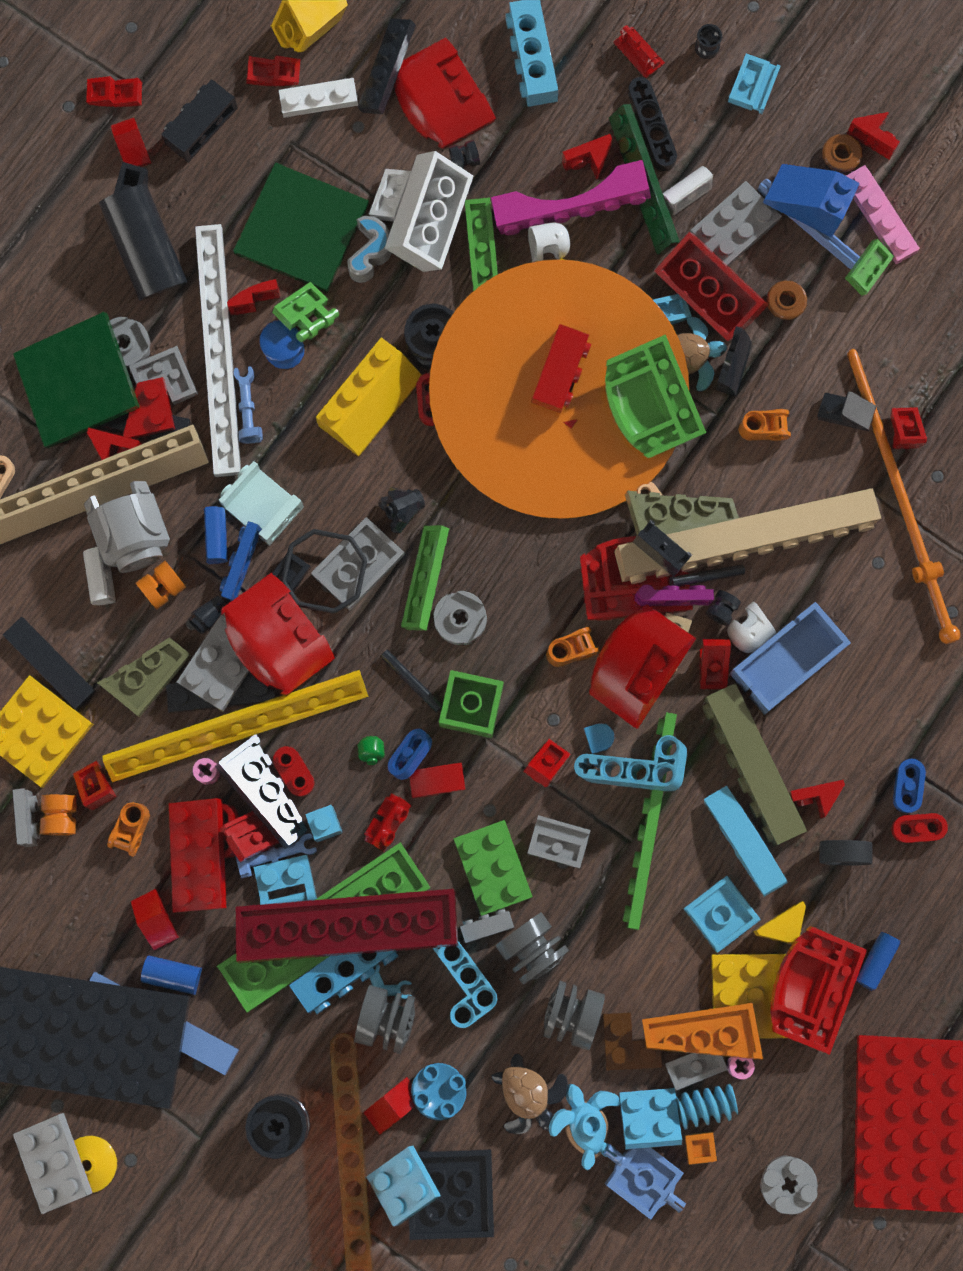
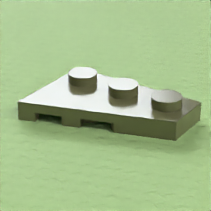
(146, 677)

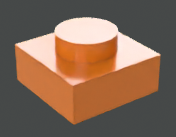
(700, 1148)

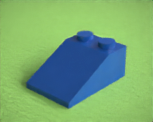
(812, 196)

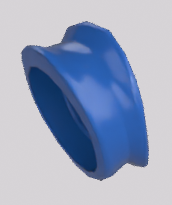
(281, 345)

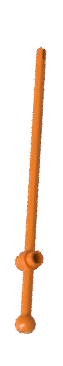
(927, 570)

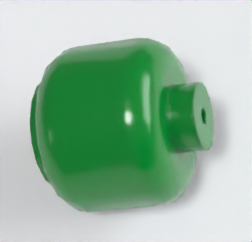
(371, 749)

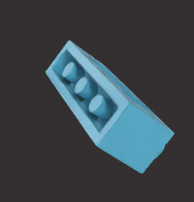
(535, 90)

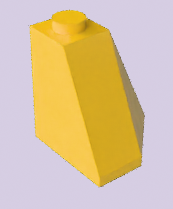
(305, 21)

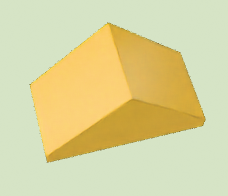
(785, 926)

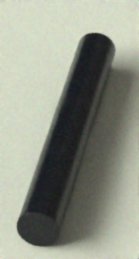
(709, 575)
(411, 680)

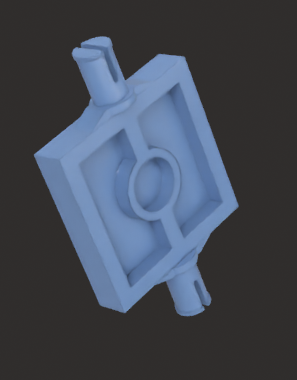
(644, 1179)

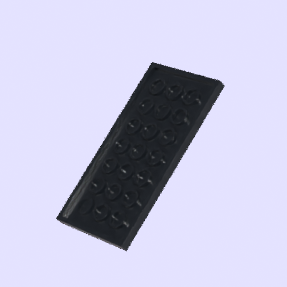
(90, 1037)

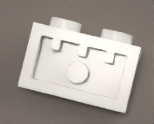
(389, 194)

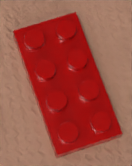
(197, 855)

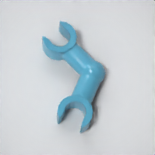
(392, 990)

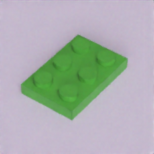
(493, 868)

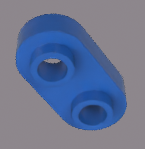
(409, 754)
(908, 786)

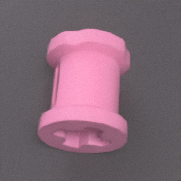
(206, 762)
(749, 1068)

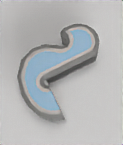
(373, 252)

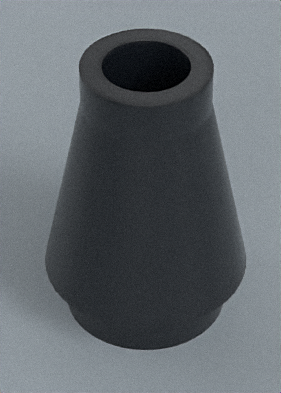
(206, 615)

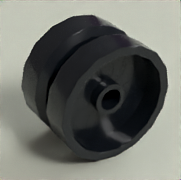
(424, 330)
(262, 1132)

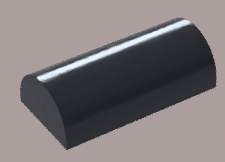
(142, 241)

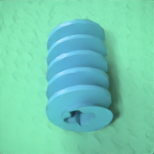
(707, 1106)

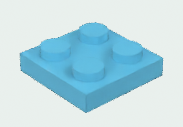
(650, 1118)
(403, 1186)

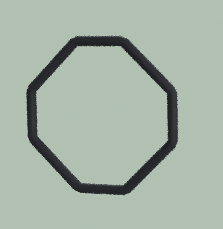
(332, 535)

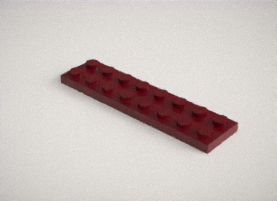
(346, 926)

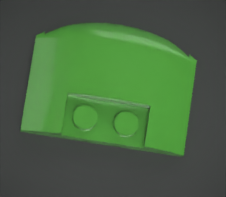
(651, 398)

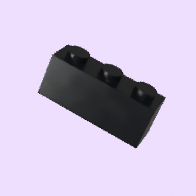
(199, 120)

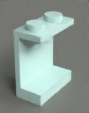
(260, 501)

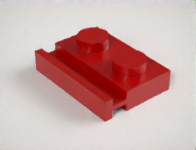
(248, 836)

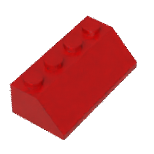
(710, 286)

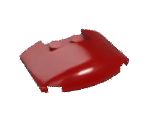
(441, 95)
(605, 592)
(275, 636)
(638, 663)
(814, 988)

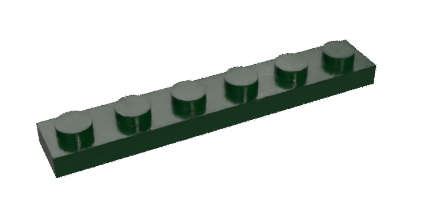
(655, 208)

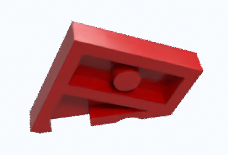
(154, 411)

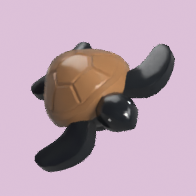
(528, 1095)

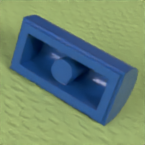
(215, 535)
(877, 961)
(171, 974)

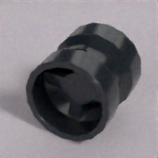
(708, 41)
(469, 152)
(723, 607)

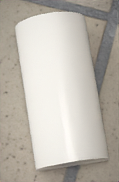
(688, 190)
(98, 578)

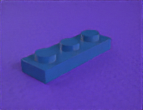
(240, 561)

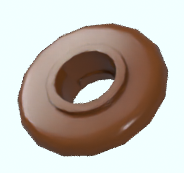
(845, 142)
(791, 289)

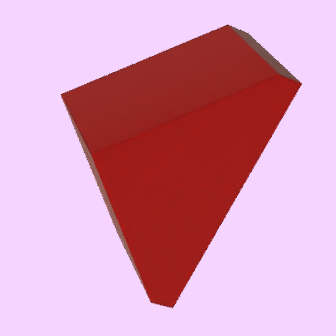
(130, 143)
(93, 786)
(153, 920)
(391, 1106)

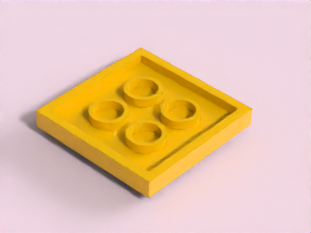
(39, 731)
(745, 980)

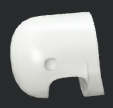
(548, 239)
(752, 632)

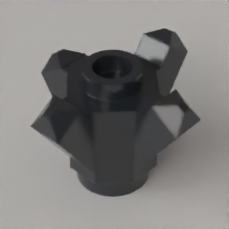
(401, 507)

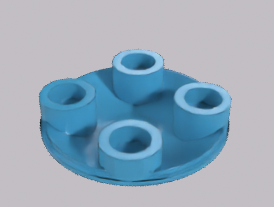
(438, 1091)

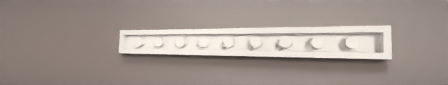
(218, 350)

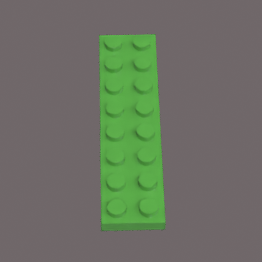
(387, 874)

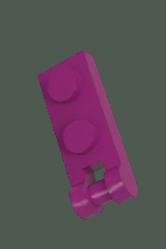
(673, 596)

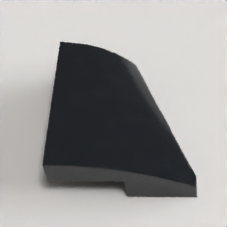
(735, 362)

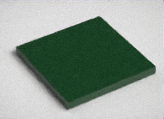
(301, 227)
(76, 380)

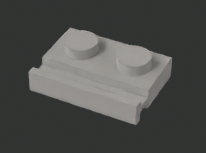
(25, 807)
(558, 842)

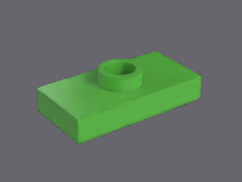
(869, 267)

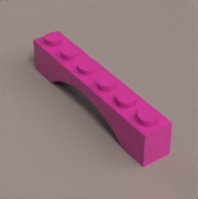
(623, 186)

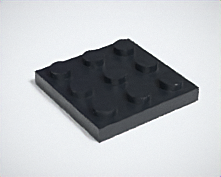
(465, 1197)

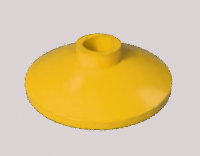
(102, 1158)

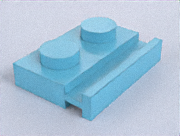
(753, 83)

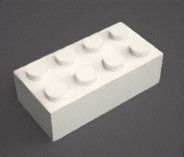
(429, 211)

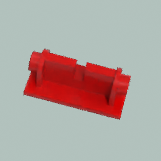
(638, 51)
(394, 811)

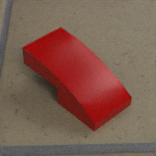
(276, 72)
(114, 93)
(245, 300)
(437, 780)

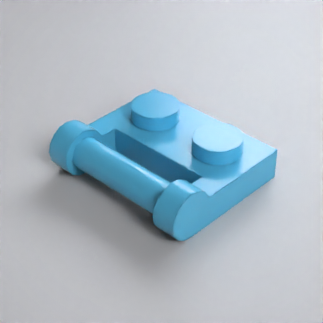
(285, 875)

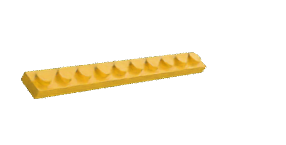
(235, 726)

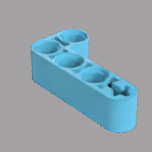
(629, 768)
(471, 990)

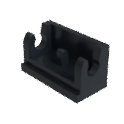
(661, 548)

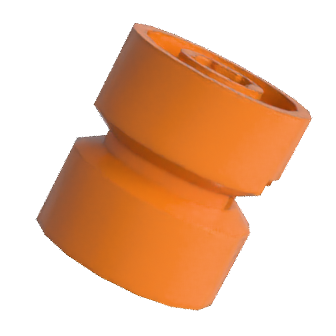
(168, 578)
(58, 815)

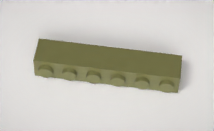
(754, 765)

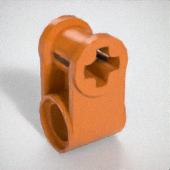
(771, 425)
(576, 645)
(128, 830)

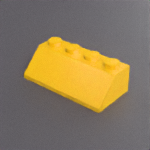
(369, 397)

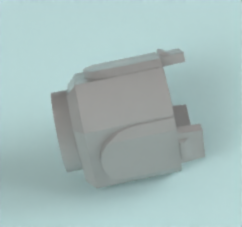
(128, 529)

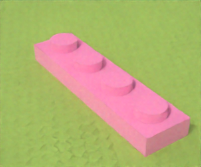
(882, 216)

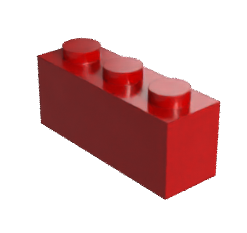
(561, 369)

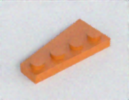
(715, 1031)

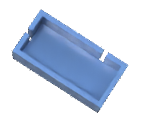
(790, 658)

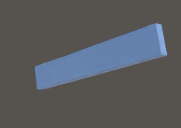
(198, 1042)

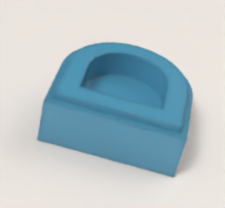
(599, 737)

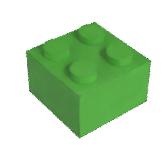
(471, 704)

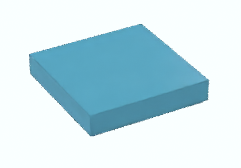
(721, 914)

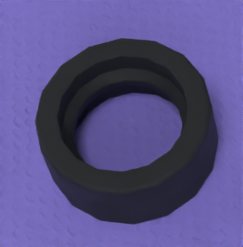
(845, 852)

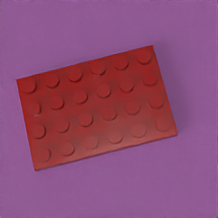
(909, 1124)

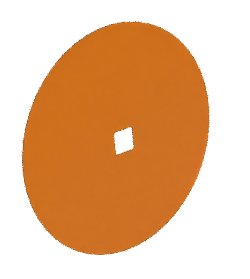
(490, 370)

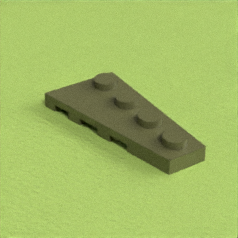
(678, 511)

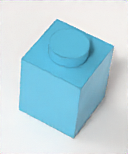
(324, 823)

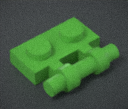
(300, 306)

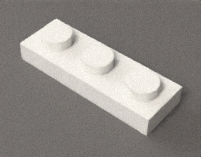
(318, 97)

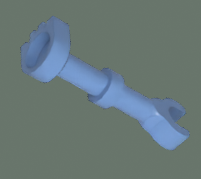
(249, 433)
(274, 855)

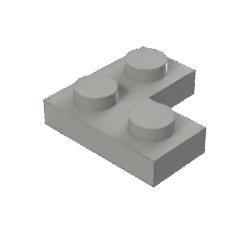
(172, 368)
(694, 1068)

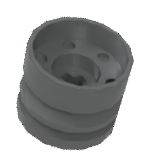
(532, 948)
(573, 1015)
(385, 1019)

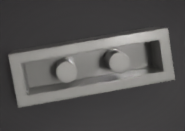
(486, 926)

